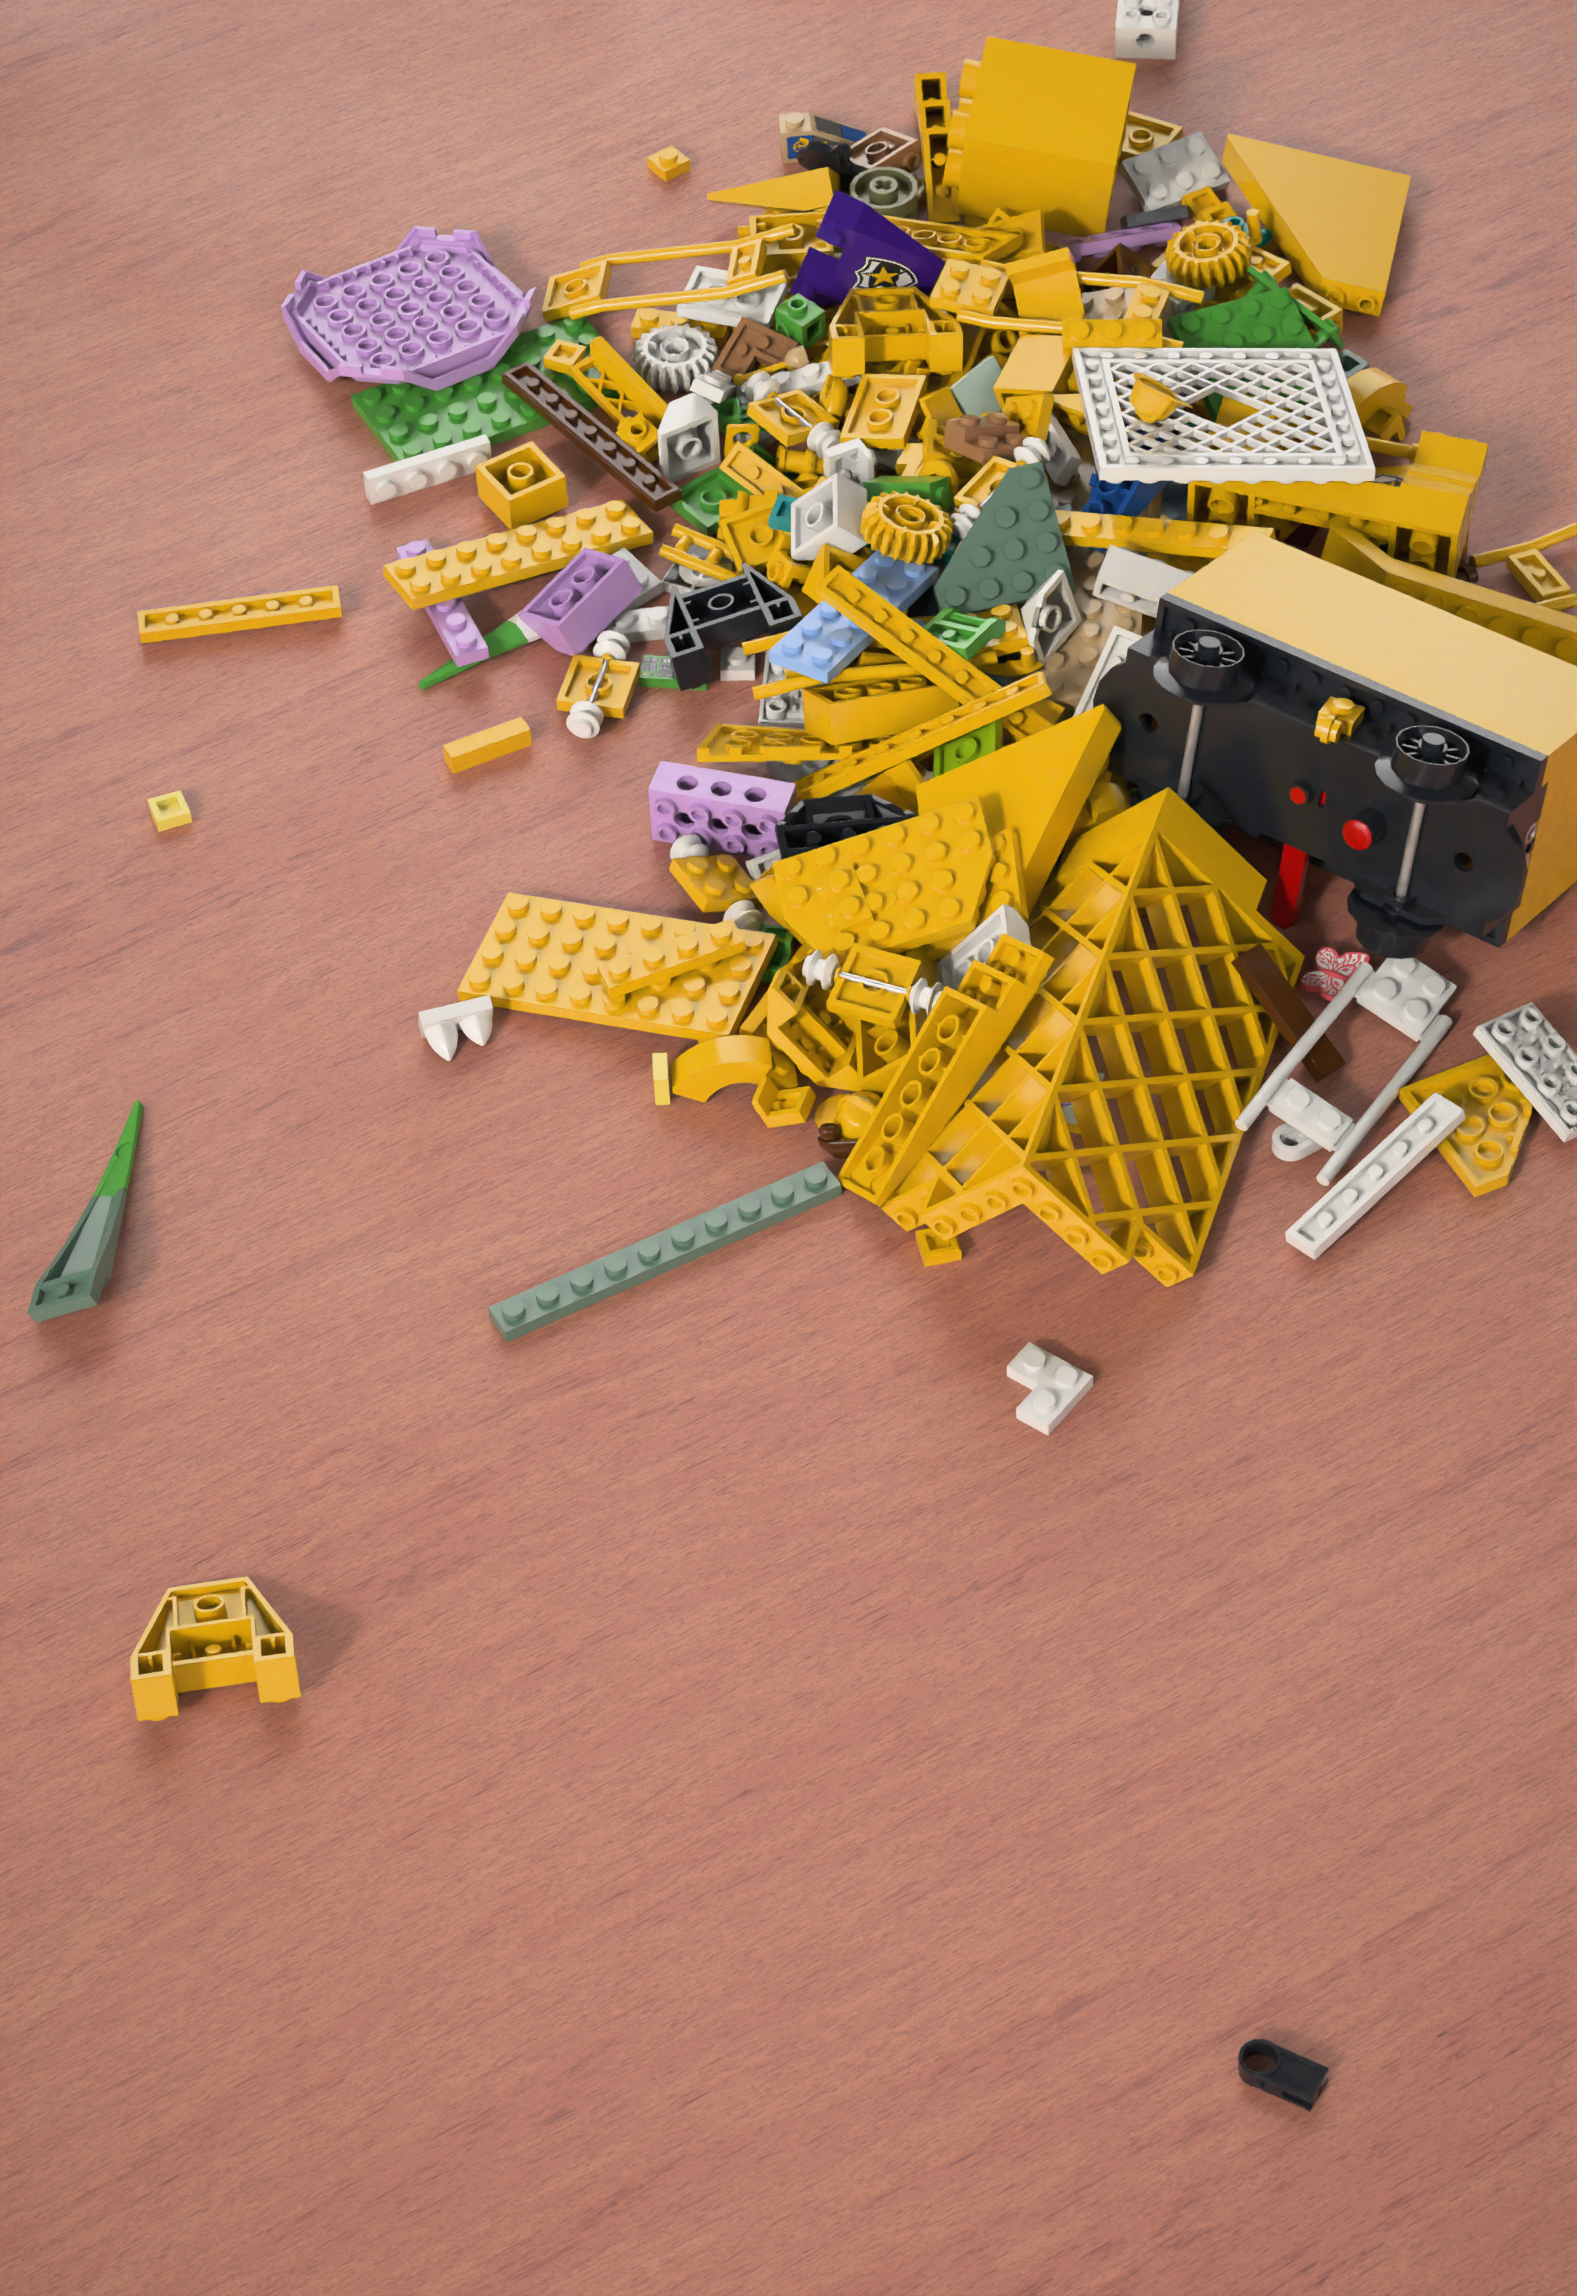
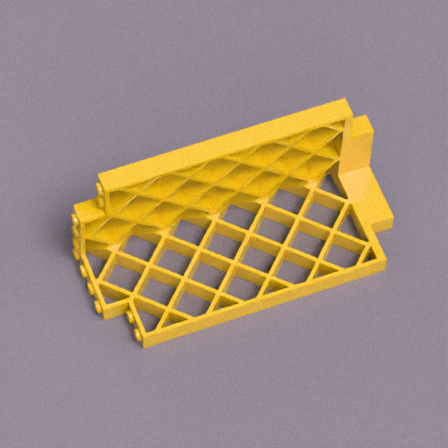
(1014, 1113)

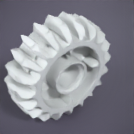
(674, 357)

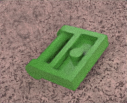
(964, 632)

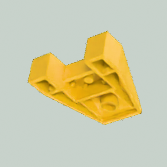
(892, 327)
(212, 1639)

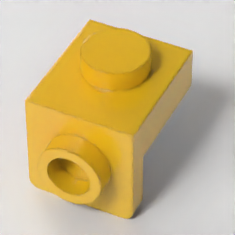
(782, 1106)

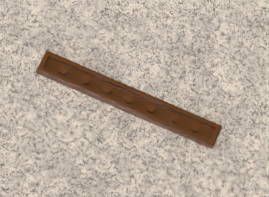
(592, 436)

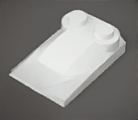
(980, 944)

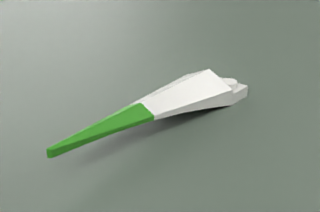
(516, 633)

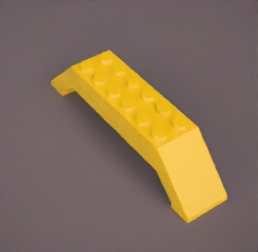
(1504, 614)

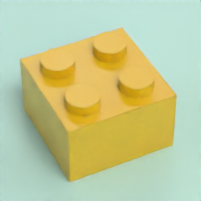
(521, 486)

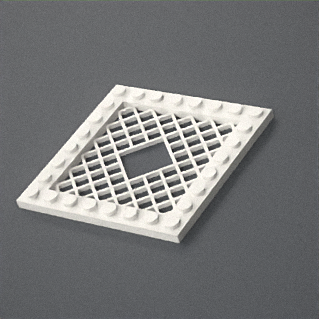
(1343, 455)

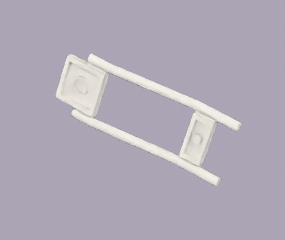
(1401, 994)

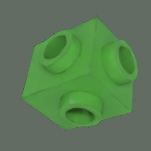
(800, 320)

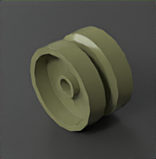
(887, 191)

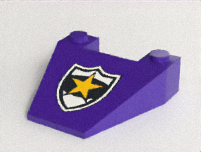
(872, 255)

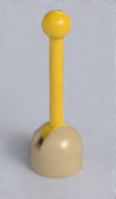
(794, 359)

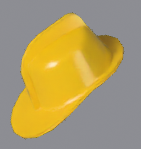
(1153, 399)
(849, 1112)

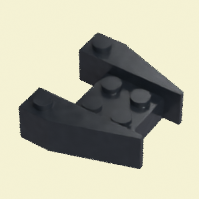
(720, 616)

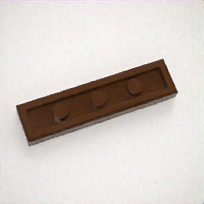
(1286, 1009)

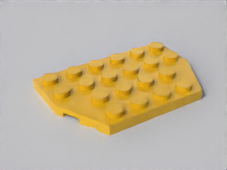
(931, 864)

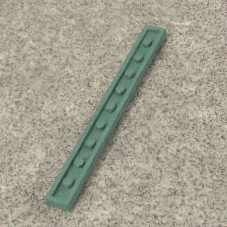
(664, 1251)

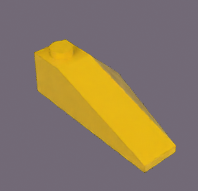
(792, 193)

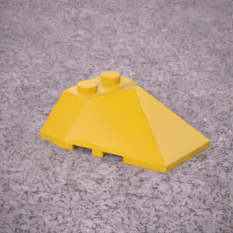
(807, 1032)

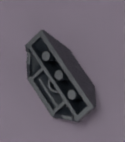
(834, 819)

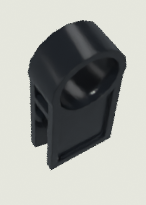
(1291, 2078)

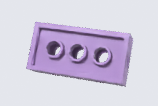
(721, 807)

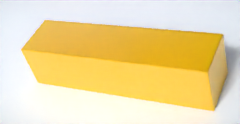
(487, 745)

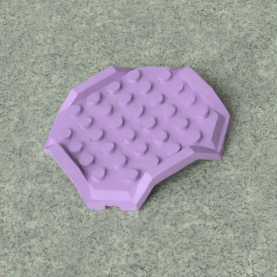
(411, 316)

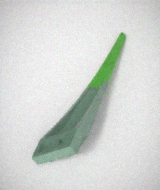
(88, 1256)

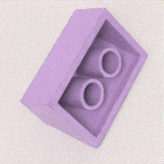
(582, 601)

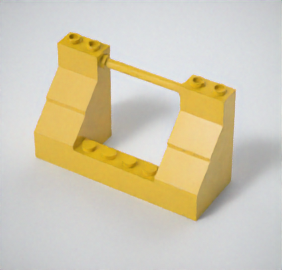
(1420, 520)

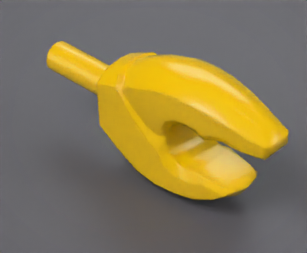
(834, 396)

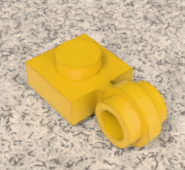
(1338, 717)

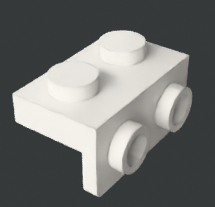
(850, 460)

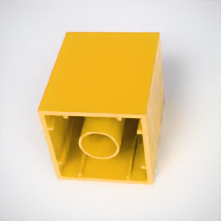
(1039, 134)

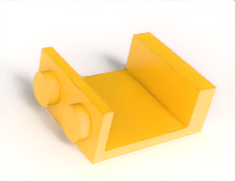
(1047, 287)

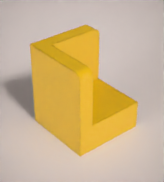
(939, 406)

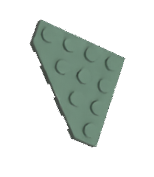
(1008, 548)

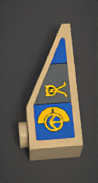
(800, 128)

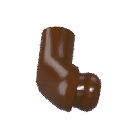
(833, 1142)

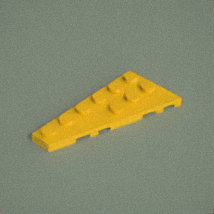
(766, 744)

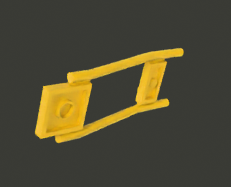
(585, 289)
(978, 291)
(1534, 570)
(1011, 642)

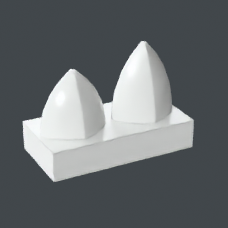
(442, 1023)

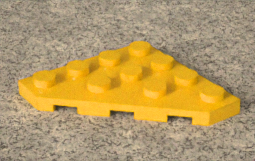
(1494, 1124)

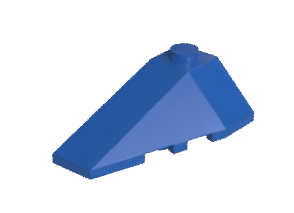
(1122, 498)

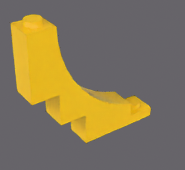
(934, 122)

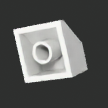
(688, 437)
(828, 516)

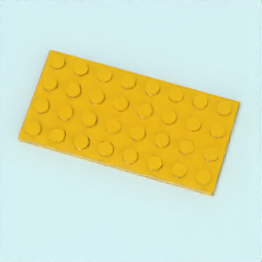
(546, 959)

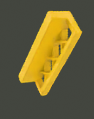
(618, 377)

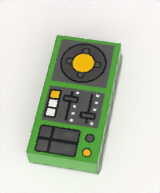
(658, 673)

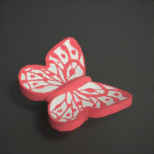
(1331, 971)

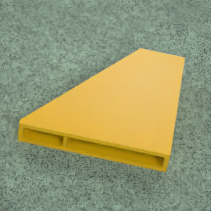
(1326, 216)
(1032, 788)

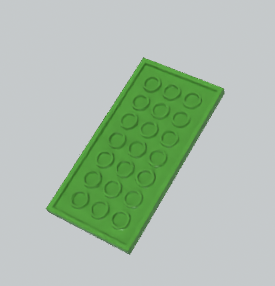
(420, 420)

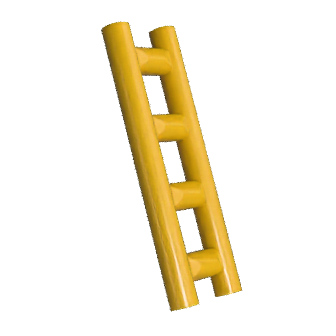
(708, 566)

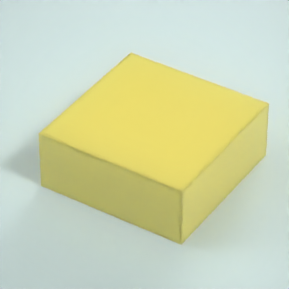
(169, 810)
(661, 1078)

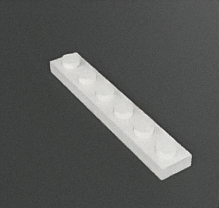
(1374, 1176)

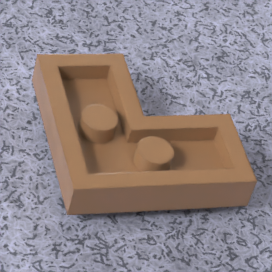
(750, 344)

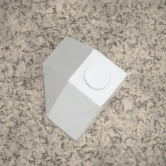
(1050, 616)

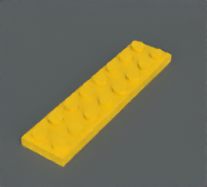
(515, 554)

